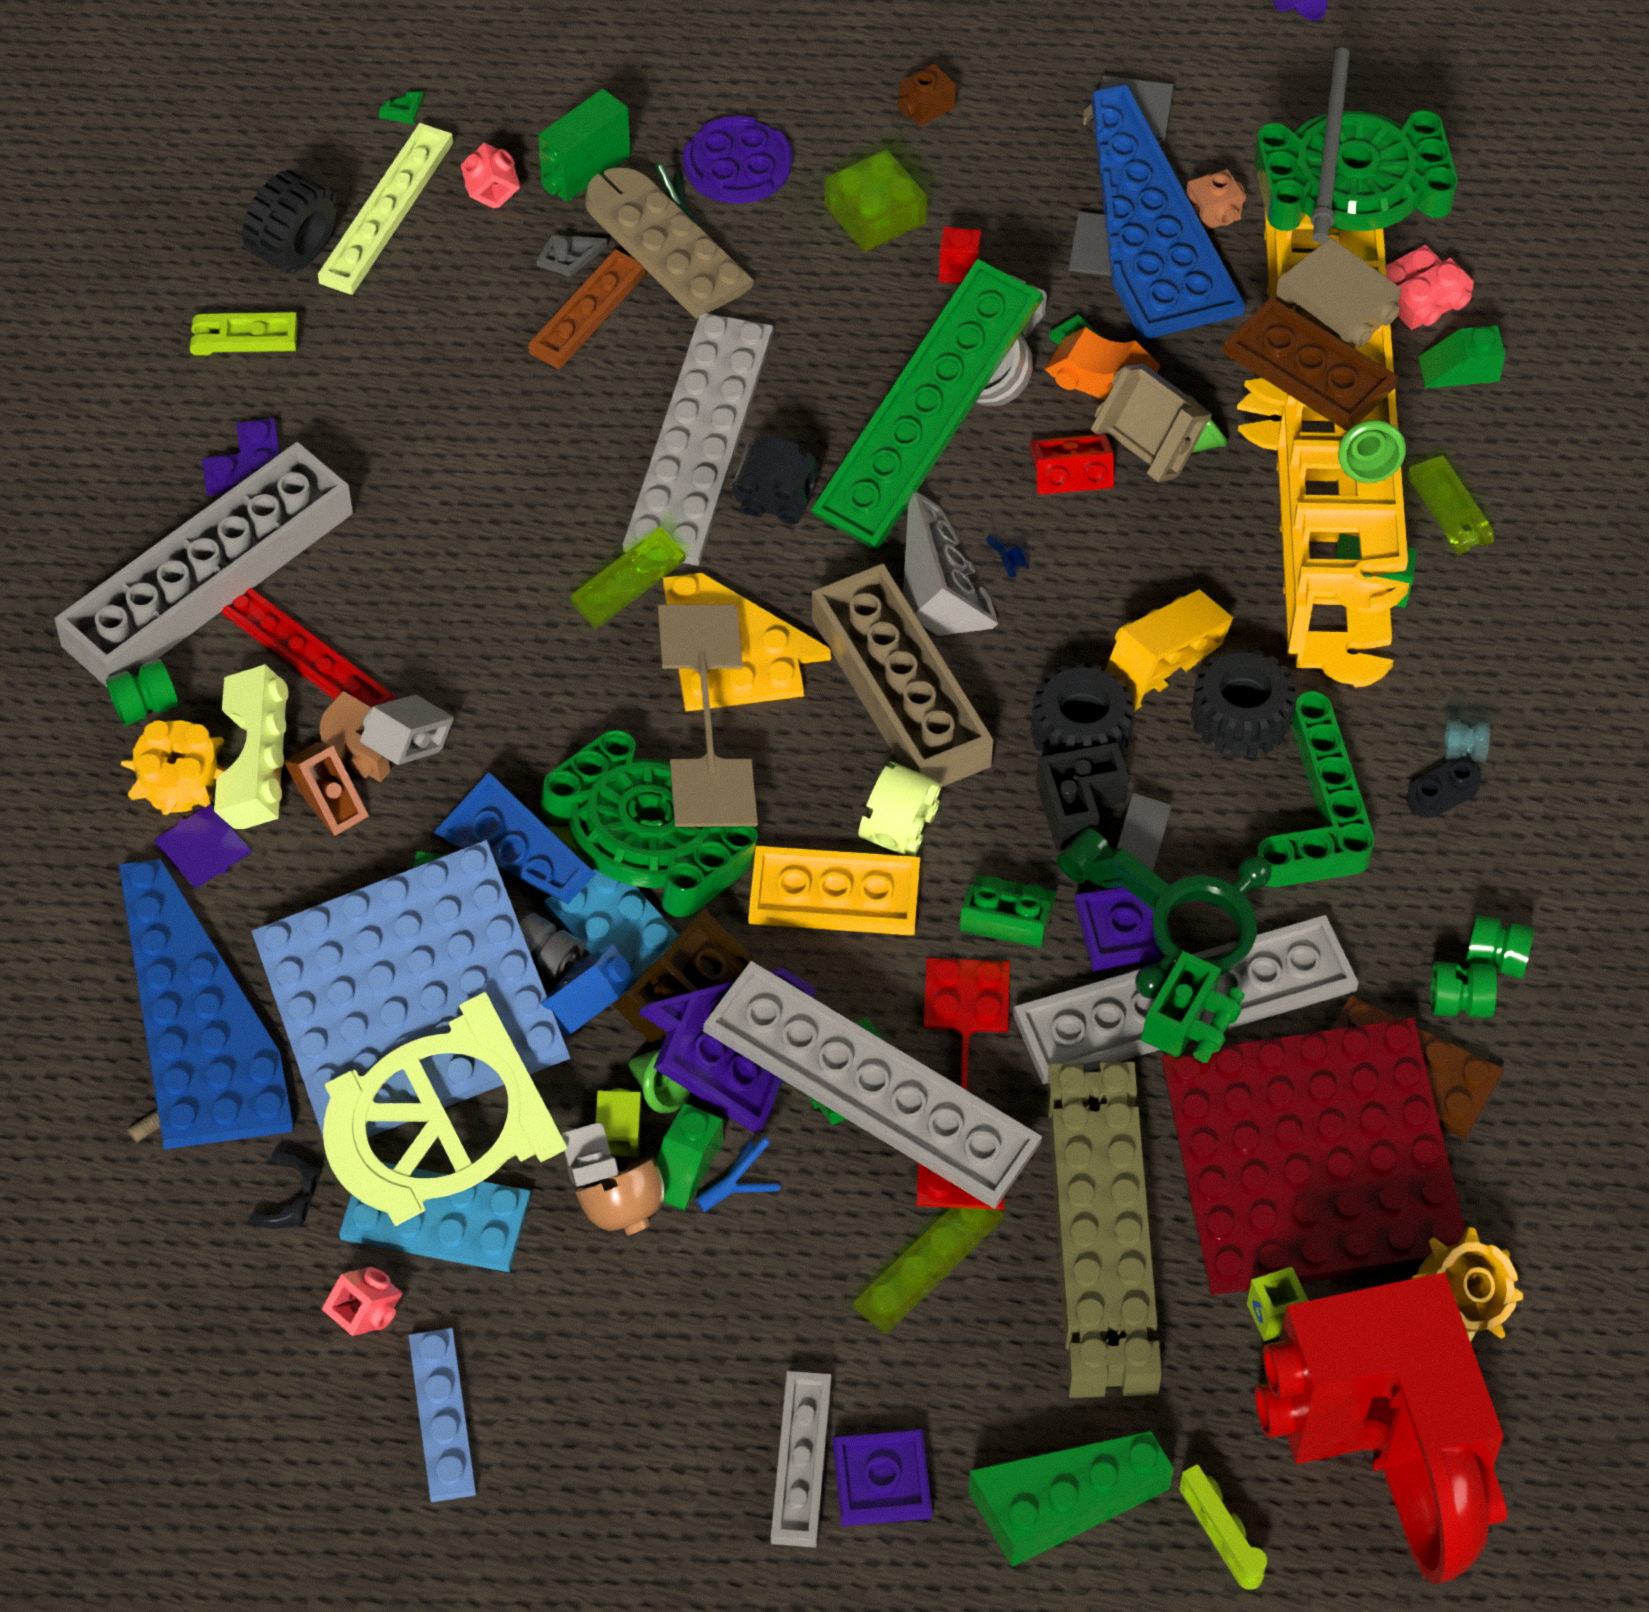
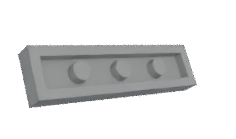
(801, 1459)

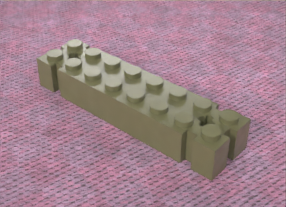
(1102, 1230)

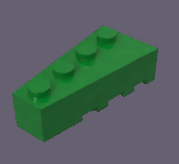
(1066, 1492)

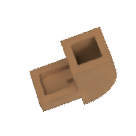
(343, 729)

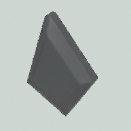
(569, 253)

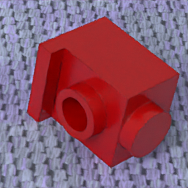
(958, 253)

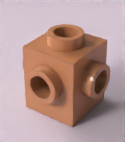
(1216, 199)

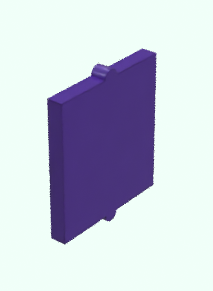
(202, 846)

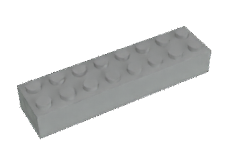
(205, 565)

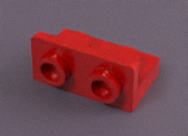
(1073, 464)

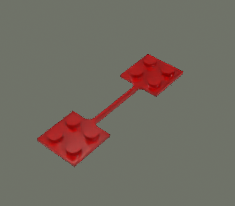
(965, 999)

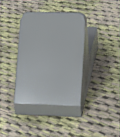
(588, 1155)

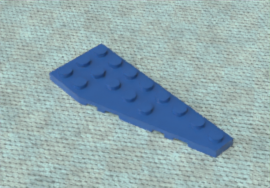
(1154, 238)
(205, 1045)

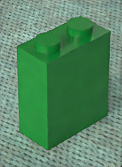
(584, 145)

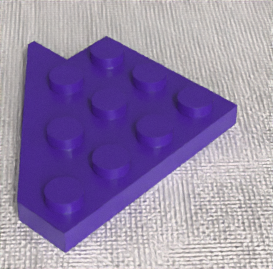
(707, 1065)

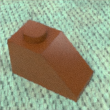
(326, 787)

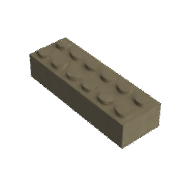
(901, 677)

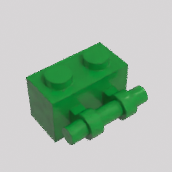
(1182, 1004)

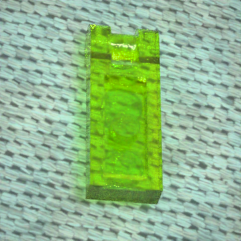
(1450, 504)

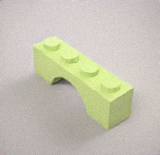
(252, 786)

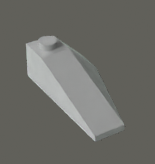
(938, 574)

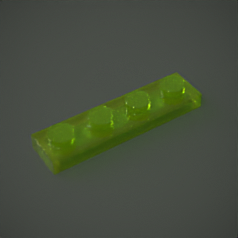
(925, 1265)

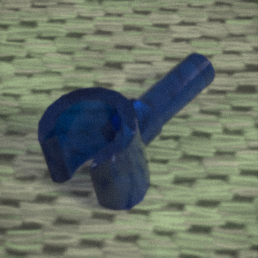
(1010, 557)

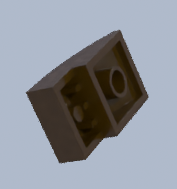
(693, 961)

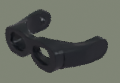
(297, 1212)

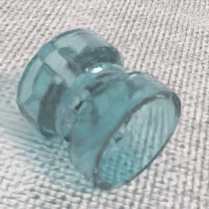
(1461, 740)

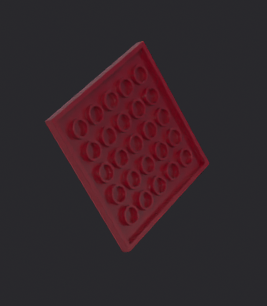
(1313, 1155)

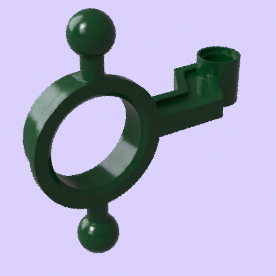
(1092, 859)

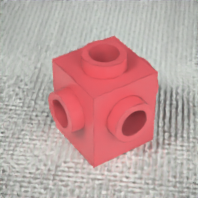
(490, 175)
(362, 1301)

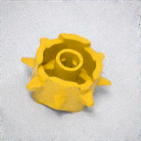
(175, 765)
(1479, 1279)

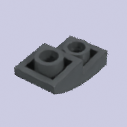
(1144, 828)

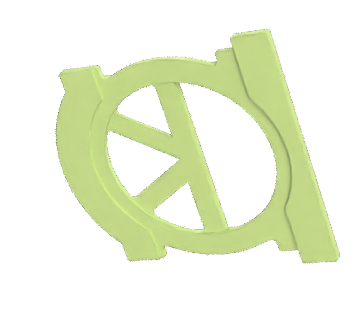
(525, 1133)

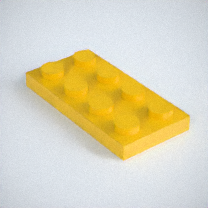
(834, 890)

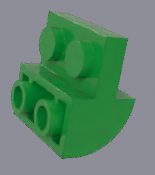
(1007, 911)

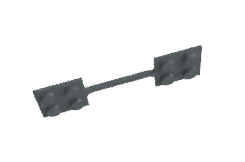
(1090, 238)

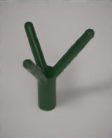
(676, 194)

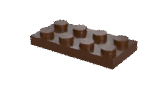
(1310, 364)
(1457, 1078)

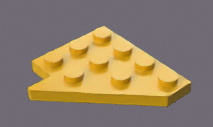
(768, 649)

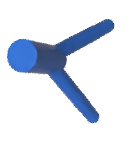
(728, 1184)

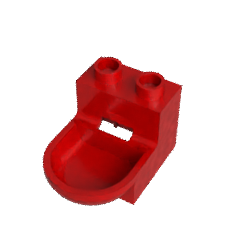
(1398, 1379)

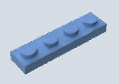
(442, 1415)

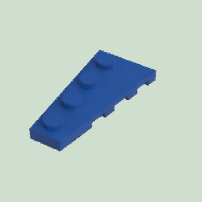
(516, 839)

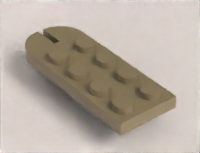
(665, 240)

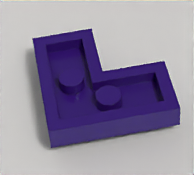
(257, 447)

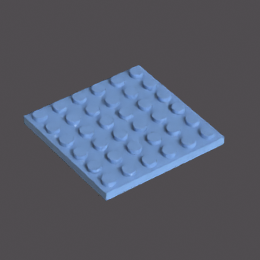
(395, 968)

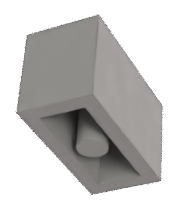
(406, 729)

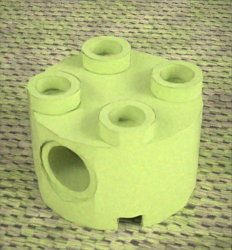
(899, 809)

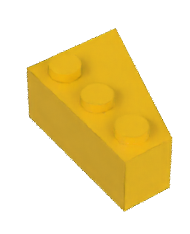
(1165, 641)

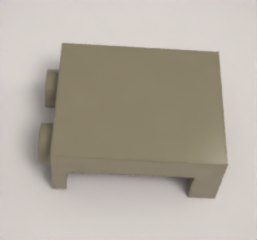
(1341, 292)
(1152, 420)

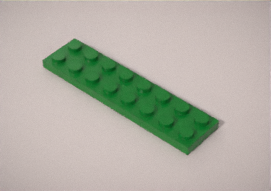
(927, 404)

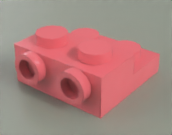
(1428, 286)

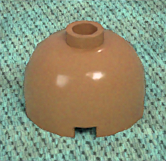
(624, 1199)

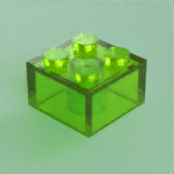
(875, 200)

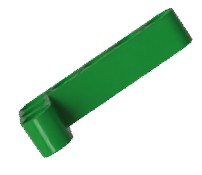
(1338, 833)

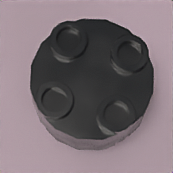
(775, 479)

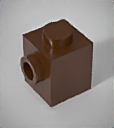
(926, 95)

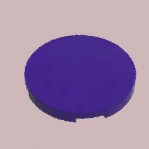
(737, 160)

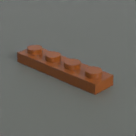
(587, 309)

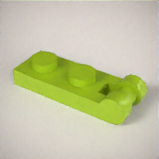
(243, 332)
(1223, 1529)

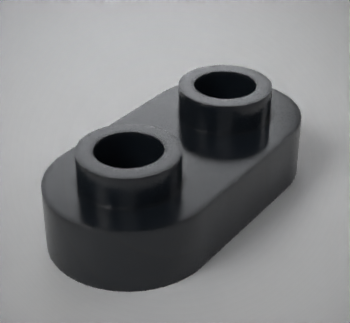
(1445, 787)

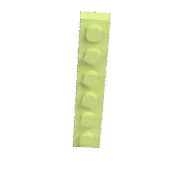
(385, 209)

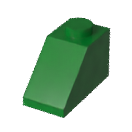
(1464, 358)
(688, 1153)

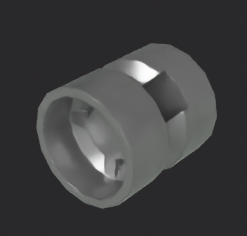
(550, 950)

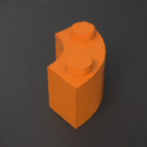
(1091, 362)

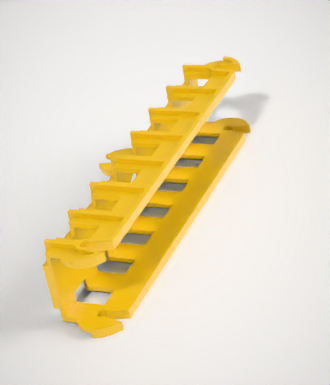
(1360, 509)

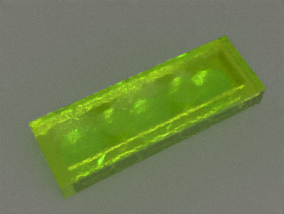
(627, 578)

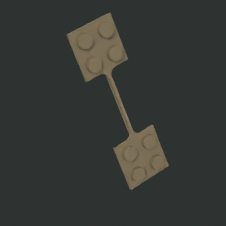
(708, 788)

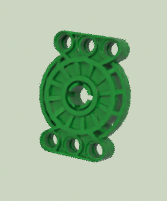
(1389, 178)
(627, 828)

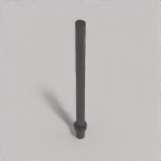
(1323, 216)

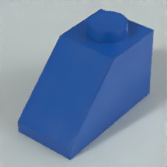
(589, 988)

